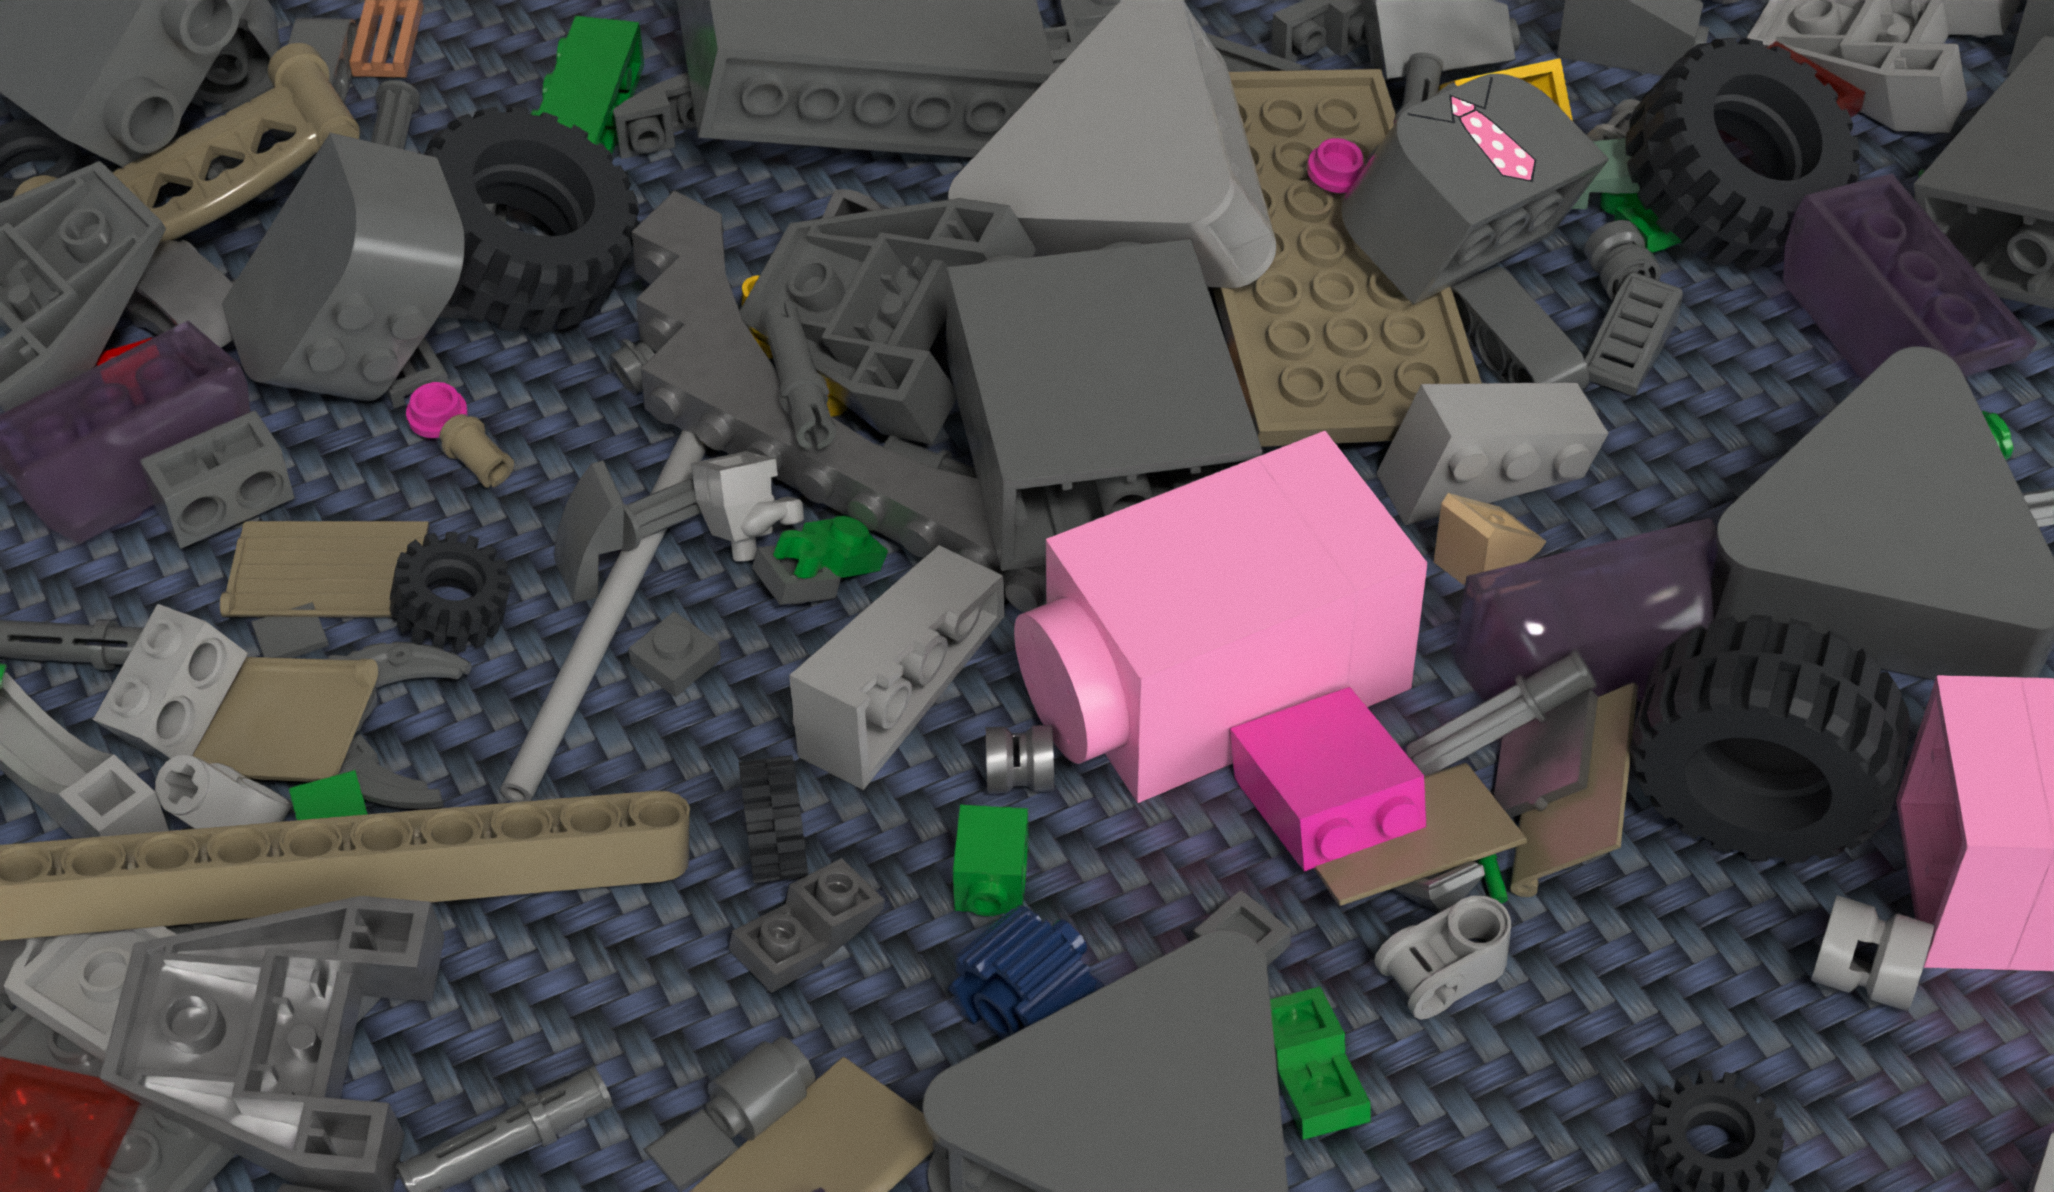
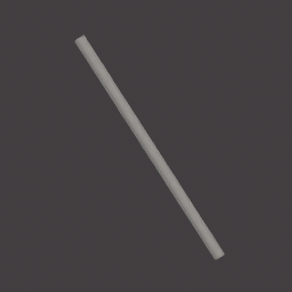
(593, 640)

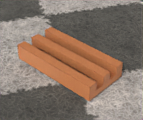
(366, 31)

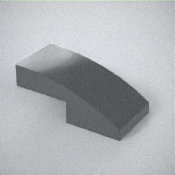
(589, 527)

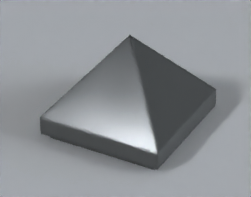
(1443, 888)

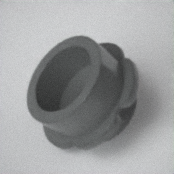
(628, 364)

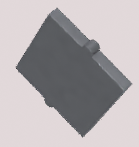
(1547, 758)

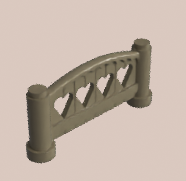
(298, 103)

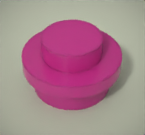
(1335, 165)
(432, 407)

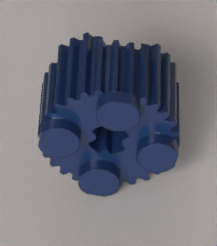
(1021, 972)

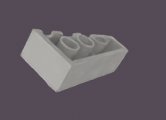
(892, 664)

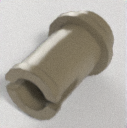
(466, 439)

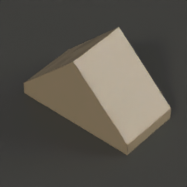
(1480, 538)

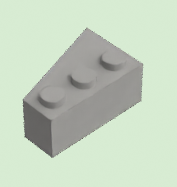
(1488, 444)

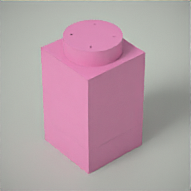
(1220, 613)
(1983, 823)

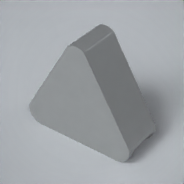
(1133, 147)

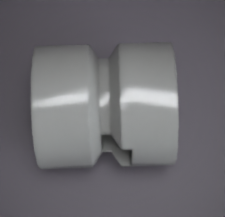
(1897, 960)

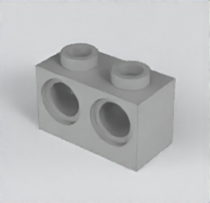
(170, 684)

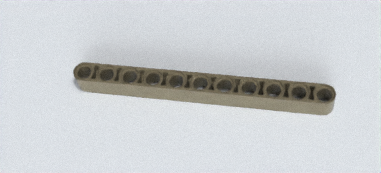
(311, 862)

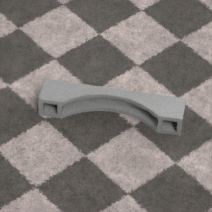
(71, 781)

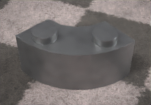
(181, 288)

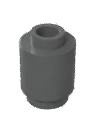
(759, 1088)

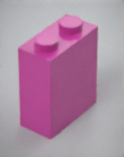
(1328, 778)

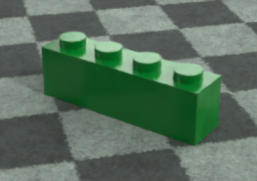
(594, 75)

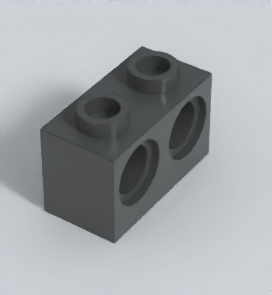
(217, 479)

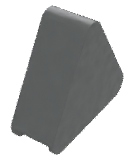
(1897, 533)
(1127, 1089)

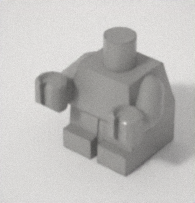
(739, 502)

